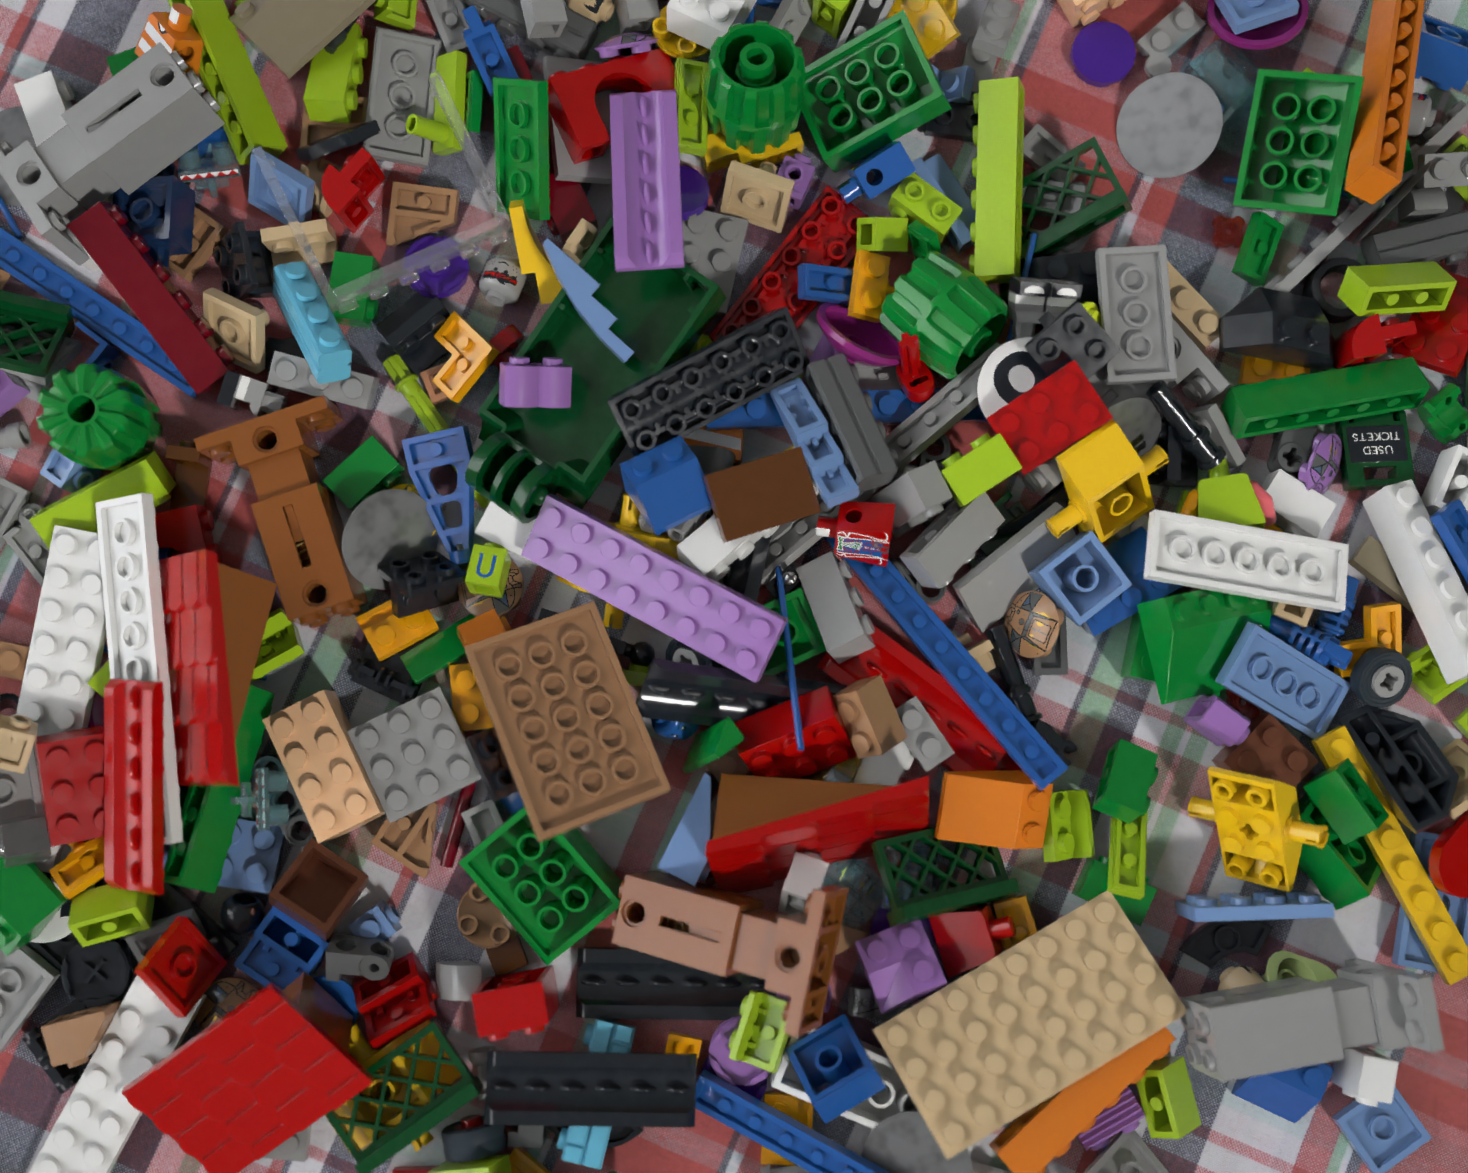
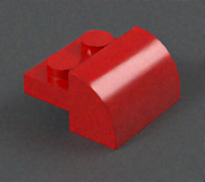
(351, 187)
(1370, 340)
(396, 1001)

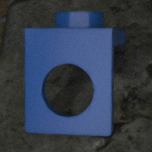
(104, 353)

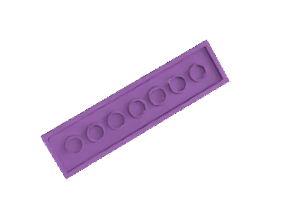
(654, 587)

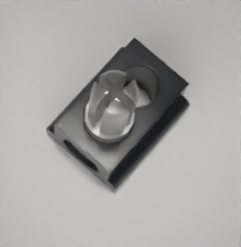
(790, 579)

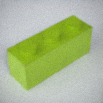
(334, 80)
(1396, 288)

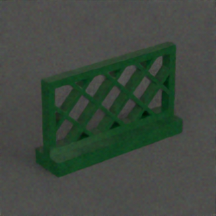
(1087, 218)
(34, 316)
(944, 900)
(423, 1118)

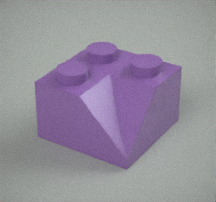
(900, 965)

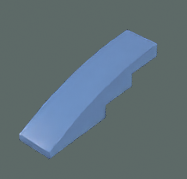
(579, 289)
(810, 431)

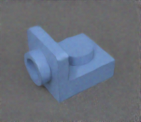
(956, 83)
(68, 474)
(378, 922)

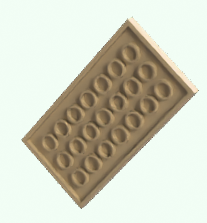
(1028, 1023)

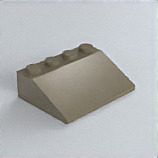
(294, 30)

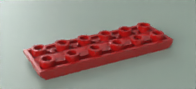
(821, 237)
(910, 677)
(134, 785)

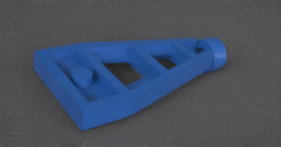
(436, 450)

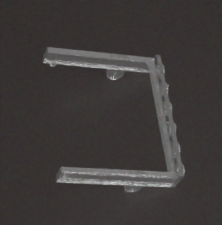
(433, 257)

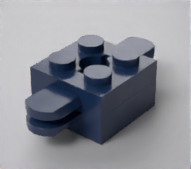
(161, 214)

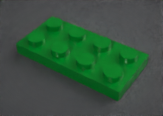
(522, 144)

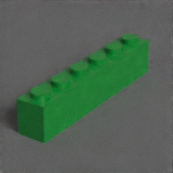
(1324, 397)
(207, 810)

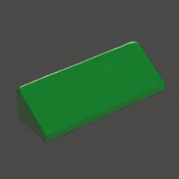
(435, 653)
(712, 744)

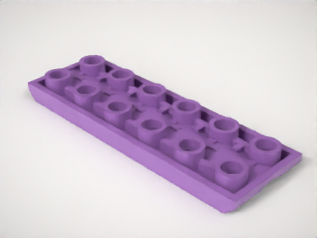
(646, 181)

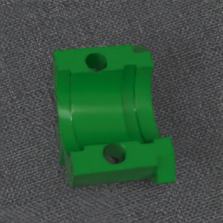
(1444, 414)

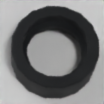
(1313, 290)

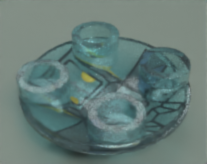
(864, 889)

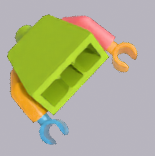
(1231, 500)

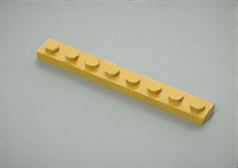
(1403, 868)

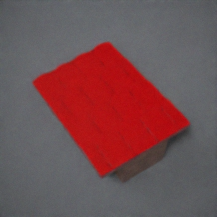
(212, 645)
(772, 818)
(254, 1076)

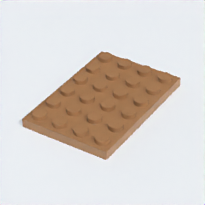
(566, 721)

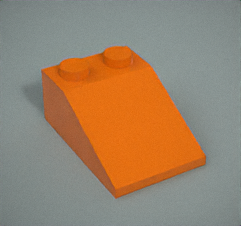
(993, 809)

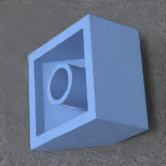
(1080, 577)

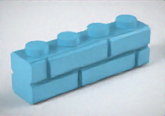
(312, 322)
(589, 1143)

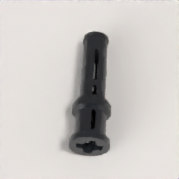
(1193, 436)
(1008, 666)

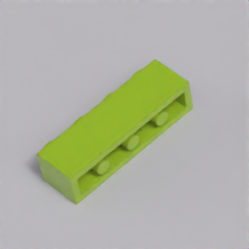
(79, 507)

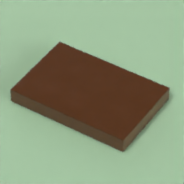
(761, 494)

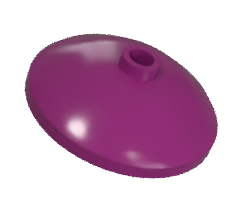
(1261, 37)
(856, 338)

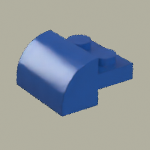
(281, 951)

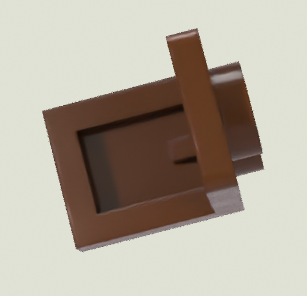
(191, 475)

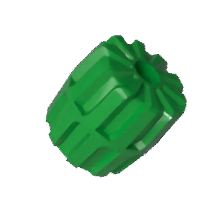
(755, 86)
(947, 310)
(98, 417)

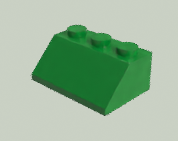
(1338, 870)
(26, 904)

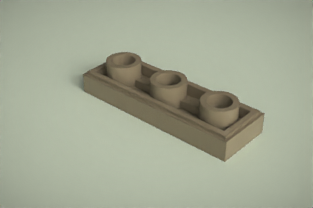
(1374, 564)

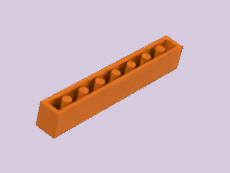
(1385, 99)

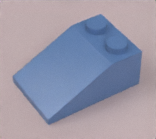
(686, 849)

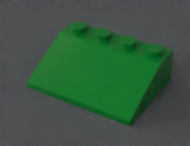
(870, 92)
(1298, 142)
(1194, 636)
(546, 888)

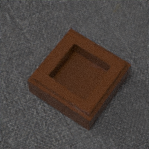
(508, 957)

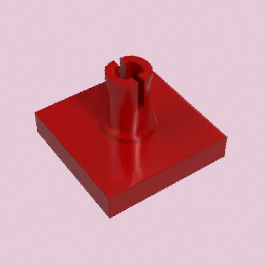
(180, 966)

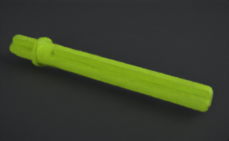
(420, 403)

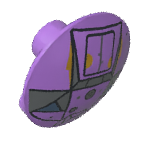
(614, 45)
(1323, 463)

